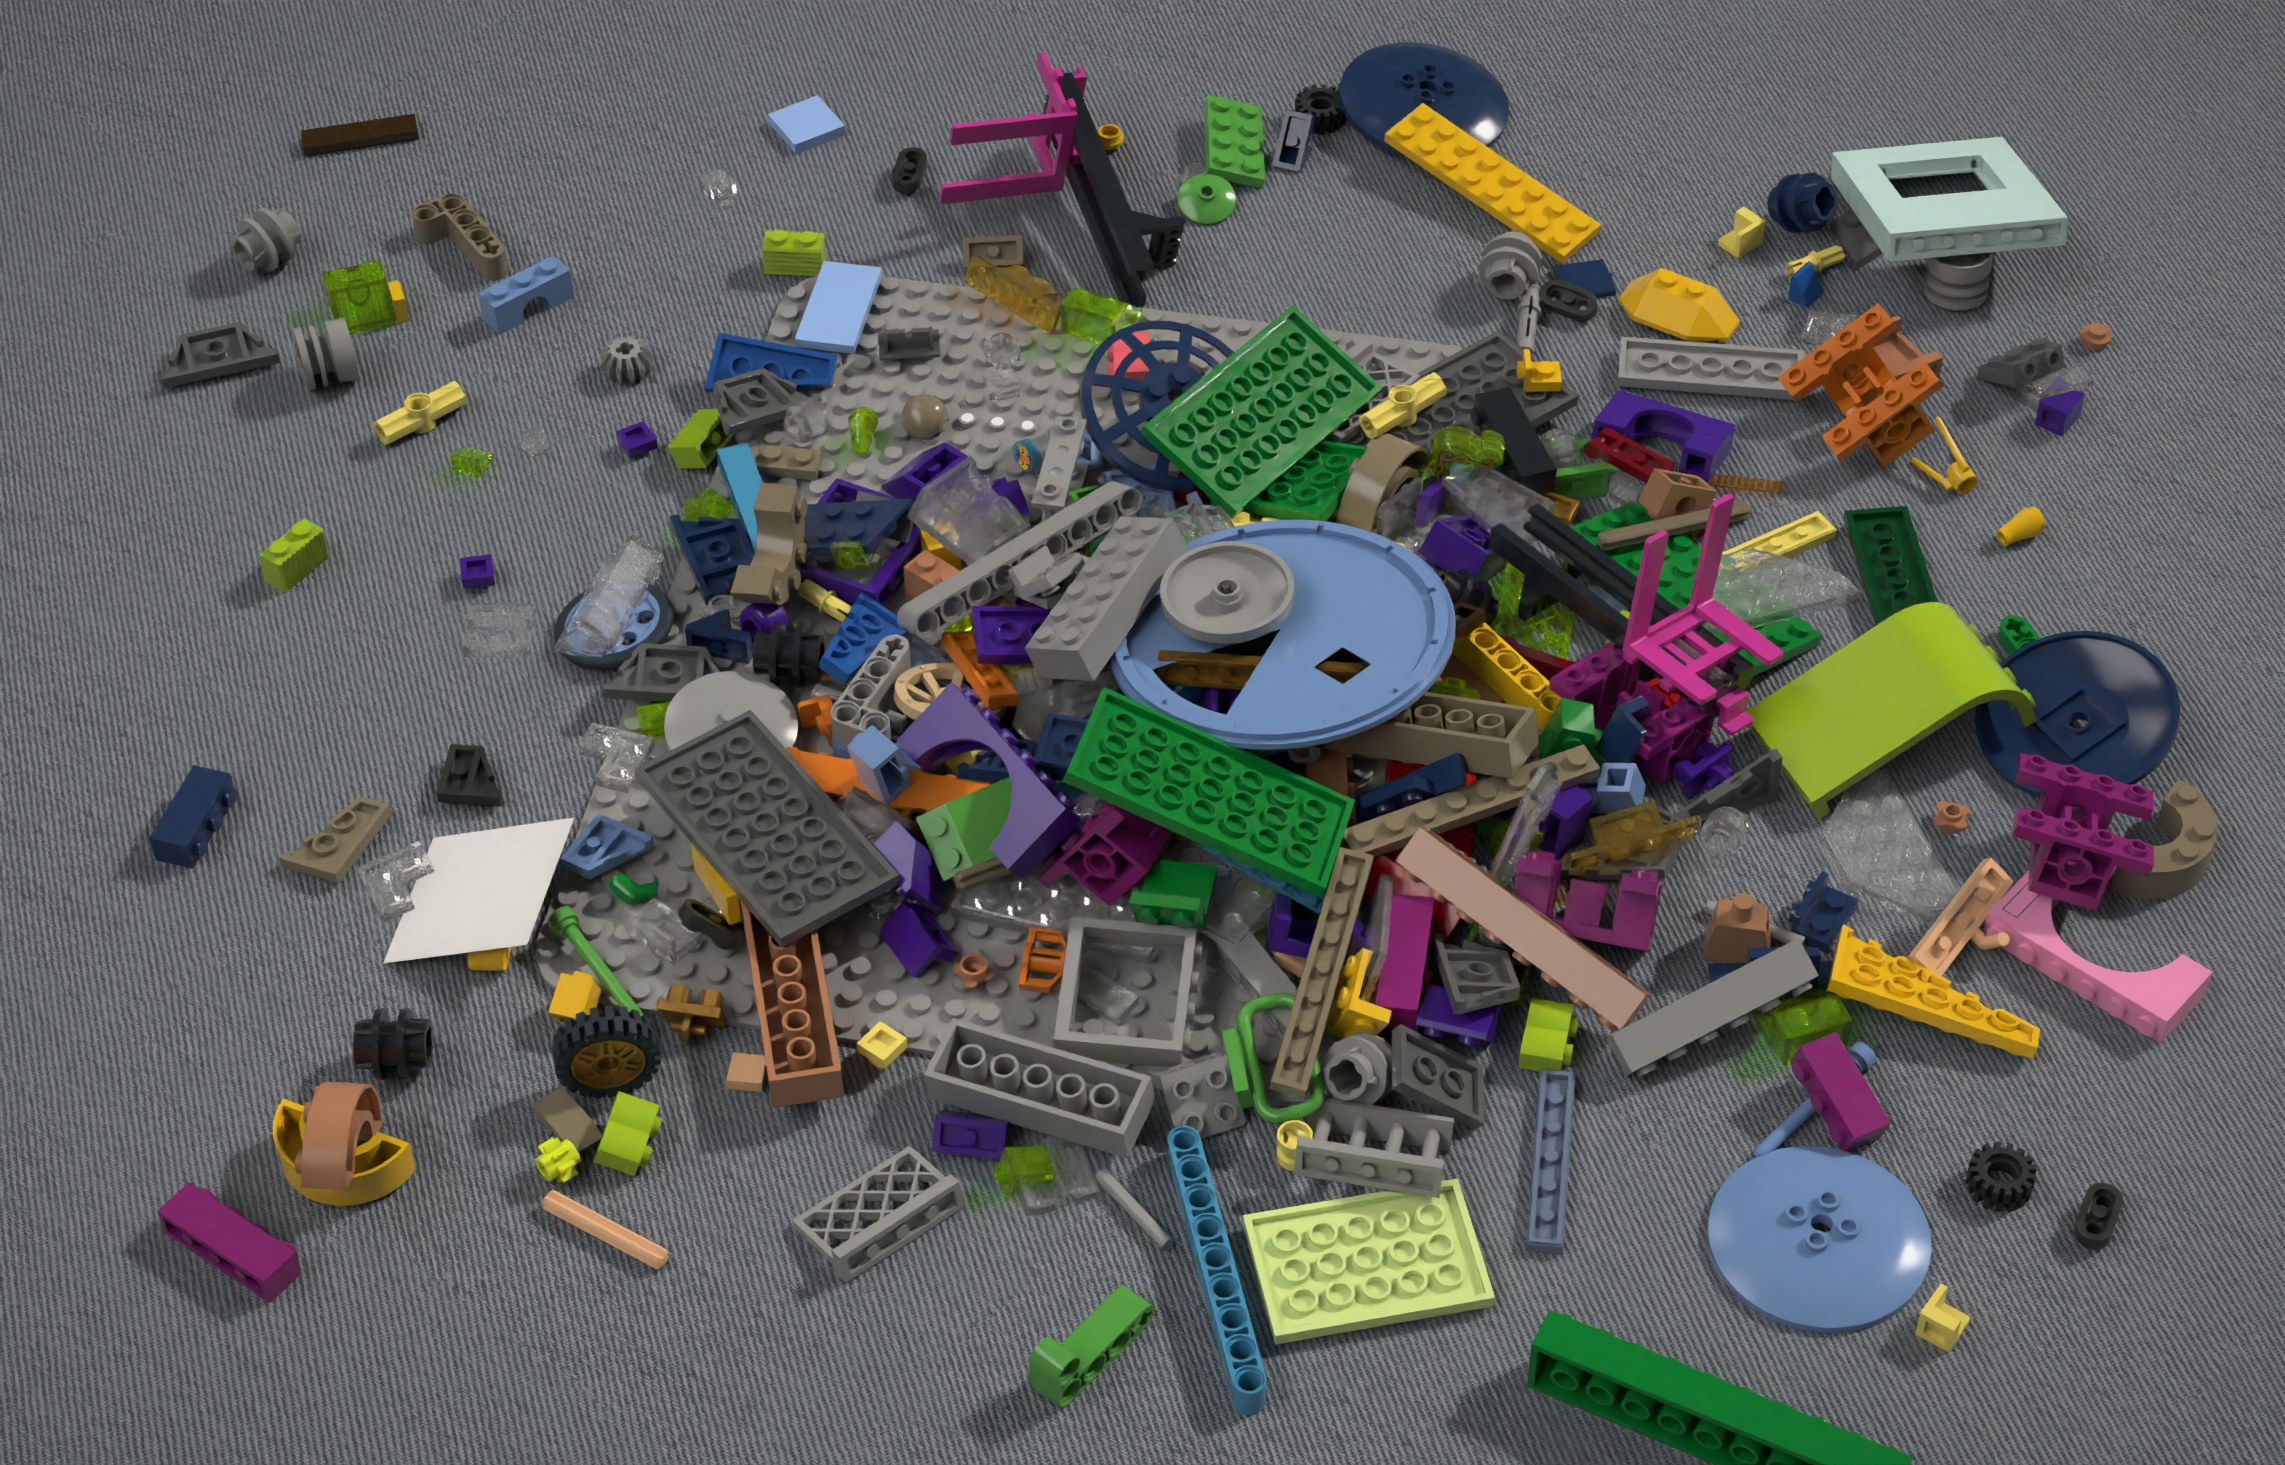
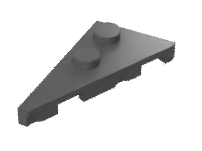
(1745, 790)

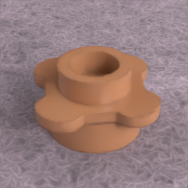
(1951, 817)
(973, 970)

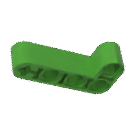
(1069, 1367)

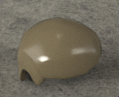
(924, 416)

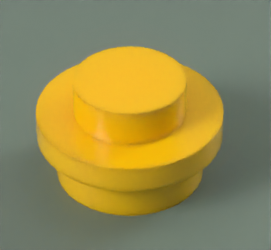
(1111, 136)

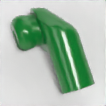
(629, 891)

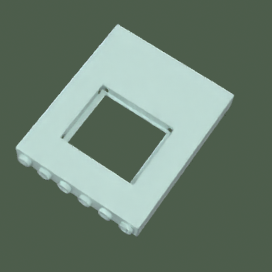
(2005, 217)

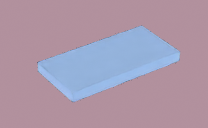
(838, 307)

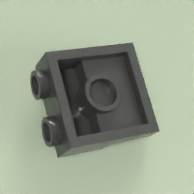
(2023, 364)

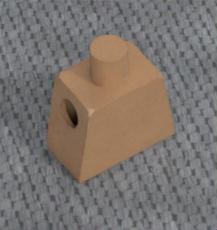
(1735, 928)

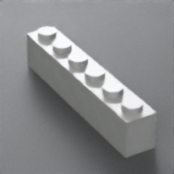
(1712, 1007)

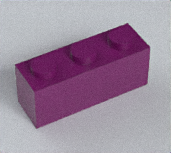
(1839, 1092)

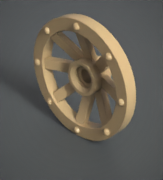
(928, 673)

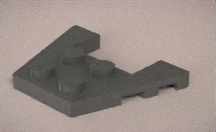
(1656, 860)

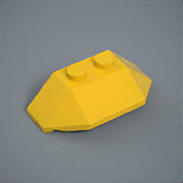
(1679, 307)

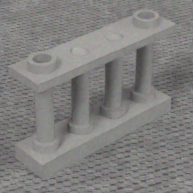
(1059, 467)
(1370, 1166)

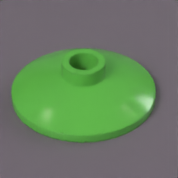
(1202, 208)

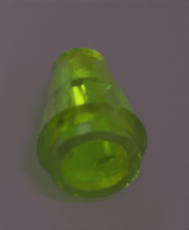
(862, 429)

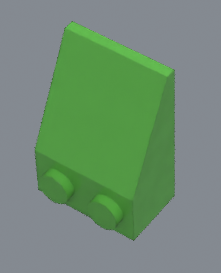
(966, 827)

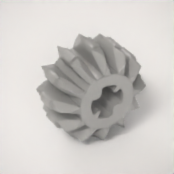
(626, 359)

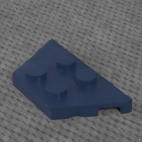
(852, 522)
(712, 552)

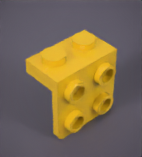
(1348, 1012)

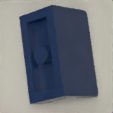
(1624, 732)

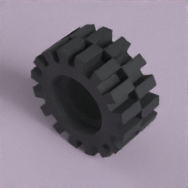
(1322, 104)
(1996, 1192)

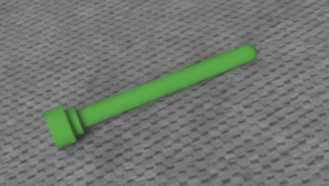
(565, 924)

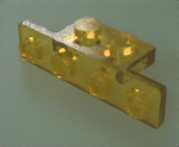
(1016, 291)
(1629, 831)

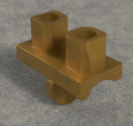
(678, 1009)

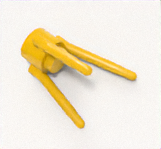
(1958, 474)

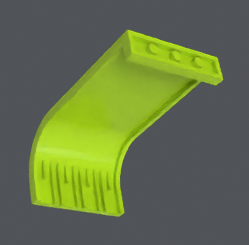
(1881, 699)

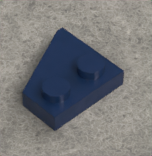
(990, 766)

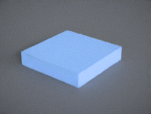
(806, 124)

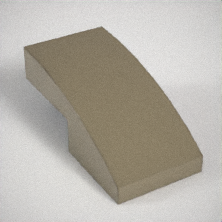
(567, 1120)

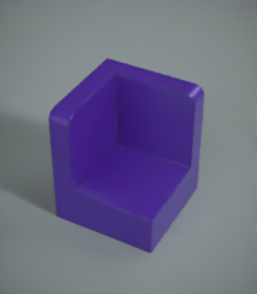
(2059, 411)

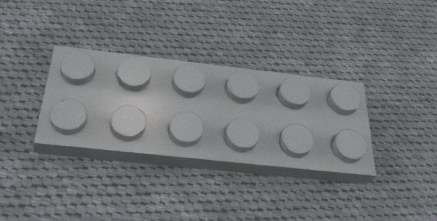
(1705, 367)

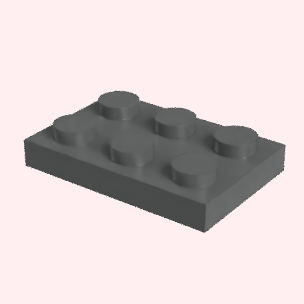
(1437, 1077)

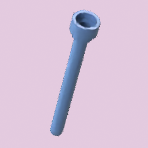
(1863, 1058)

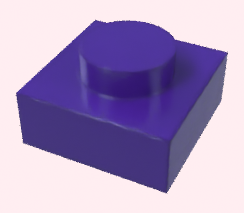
(636, 439)
(477, 571)

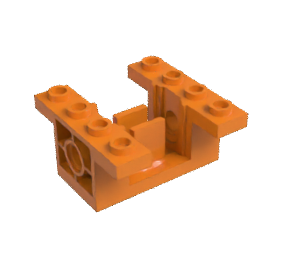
(1875, 404)

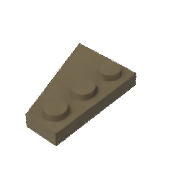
(341, 843)

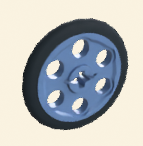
(654, 632)

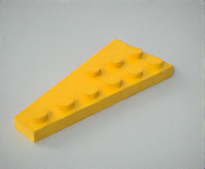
(1918, 994)

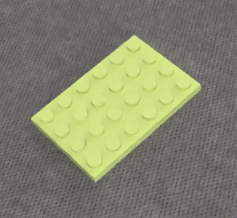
(1366, 1262)

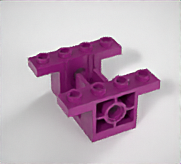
(1610, 681)
(2071, 845)
(1107, 853)
(1634, 912)

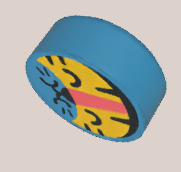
(1026, 455)

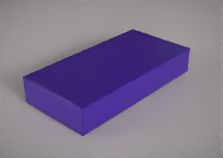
(1430, 502)

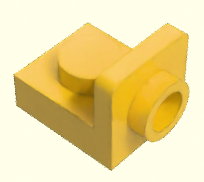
(1538, 375)

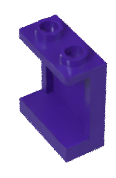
(1295, 935)

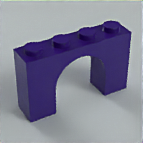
(1703, 438)

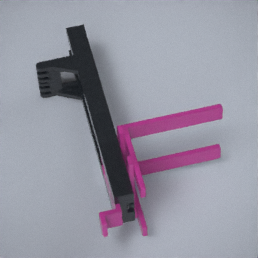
(1085, 163)
(1696, 661)

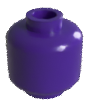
(761, 618)

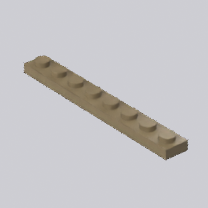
(1464, 804)
(1321, 973)

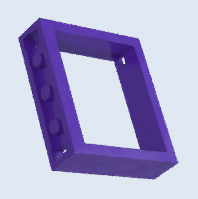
(888, 577)

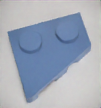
(604, 846)

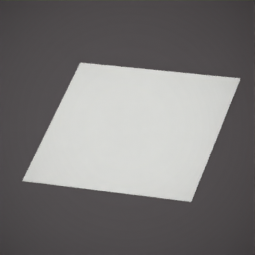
(481, 891)

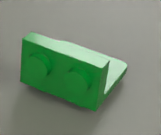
(1175, 895)

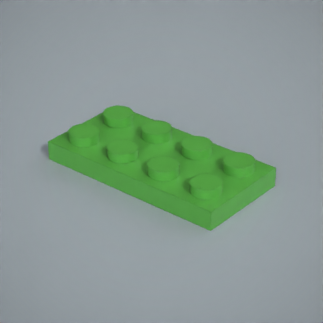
(1234, 141)

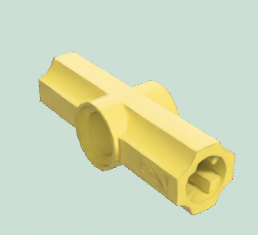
(1402, 405)
(420, 413)

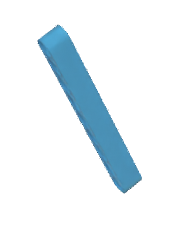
(1209, 1249)

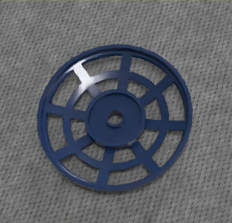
(1151, 396)

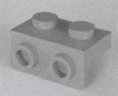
(1042, 574)

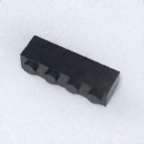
(1524, 453)

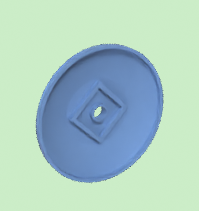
(1810, 1277)

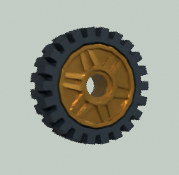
(606, 1051)

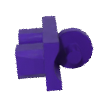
(1709, 772)

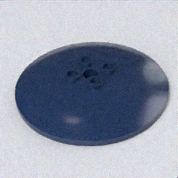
(1399, 77)
(2091, 678)

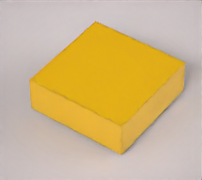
(398, 301)

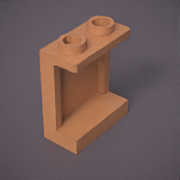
(1902, 355)

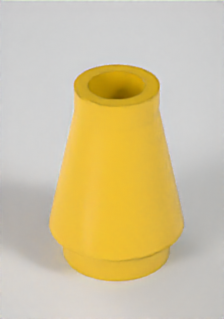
(2023, 525)

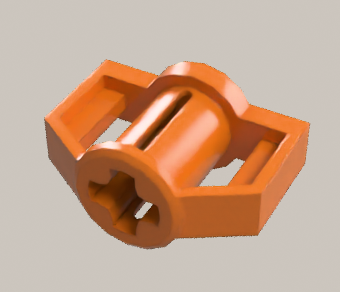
(1042, 960)

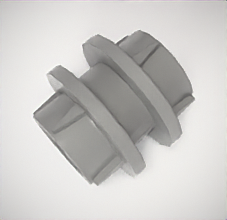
(265, 239)
(1509, 265)
(1358, 1069)

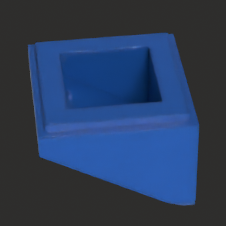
(1805, 286)

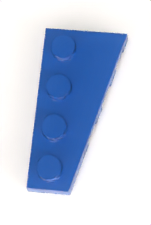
(739, 355)
(858, 637)

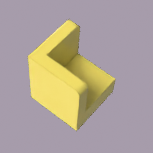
(1746, 235)
(1940, 1322)

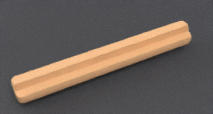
(605, 1229)

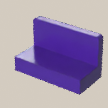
(916, 938)
(969, 1134)

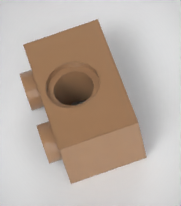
(1675, 494)

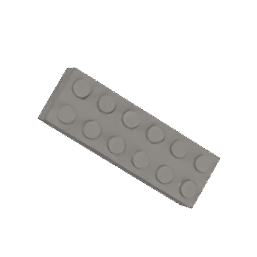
(1105, 599)
(1040, 1087)

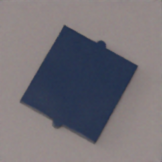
(1587, 275)

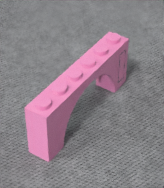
(2145, 1000)

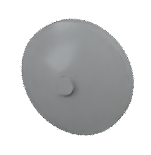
(1227, 592)
(724, 696)

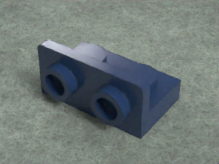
(1822, 913)

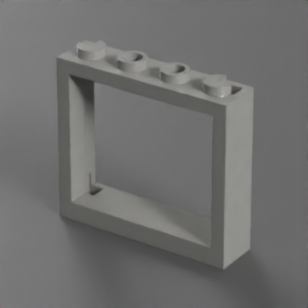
(1125, 1048)

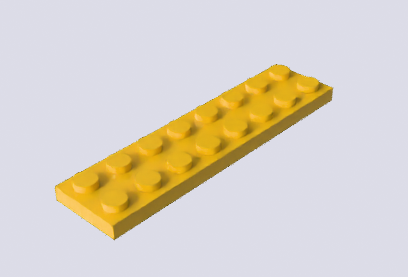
(1492, 183)

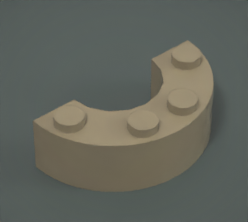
(1377, 477)
(778, 547)
(2184, 861)

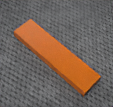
(986, 679)

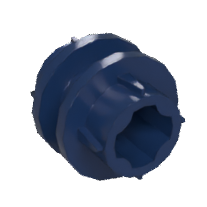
(1802, 202)

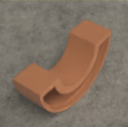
(334, 1123)

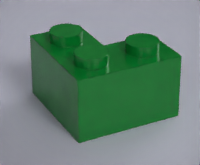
(1570, 727)

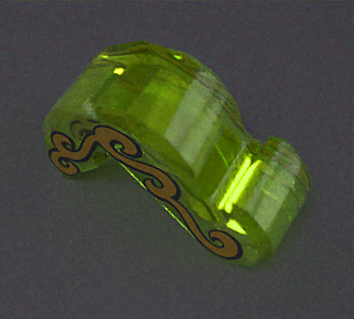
(1466, 448)

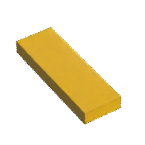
(722, 894)

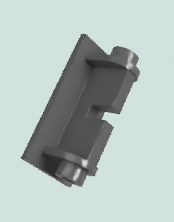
(896, 345)

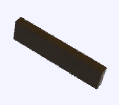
(359, 134)

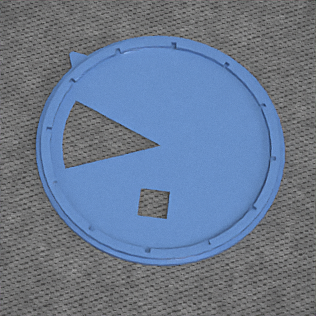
(1348, 594)

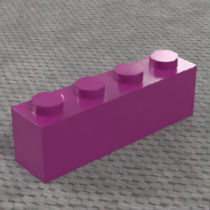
(1406, 961)
(230, 1241)

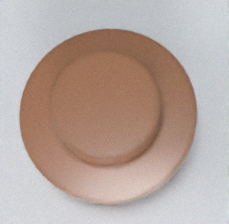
(2096, 336)

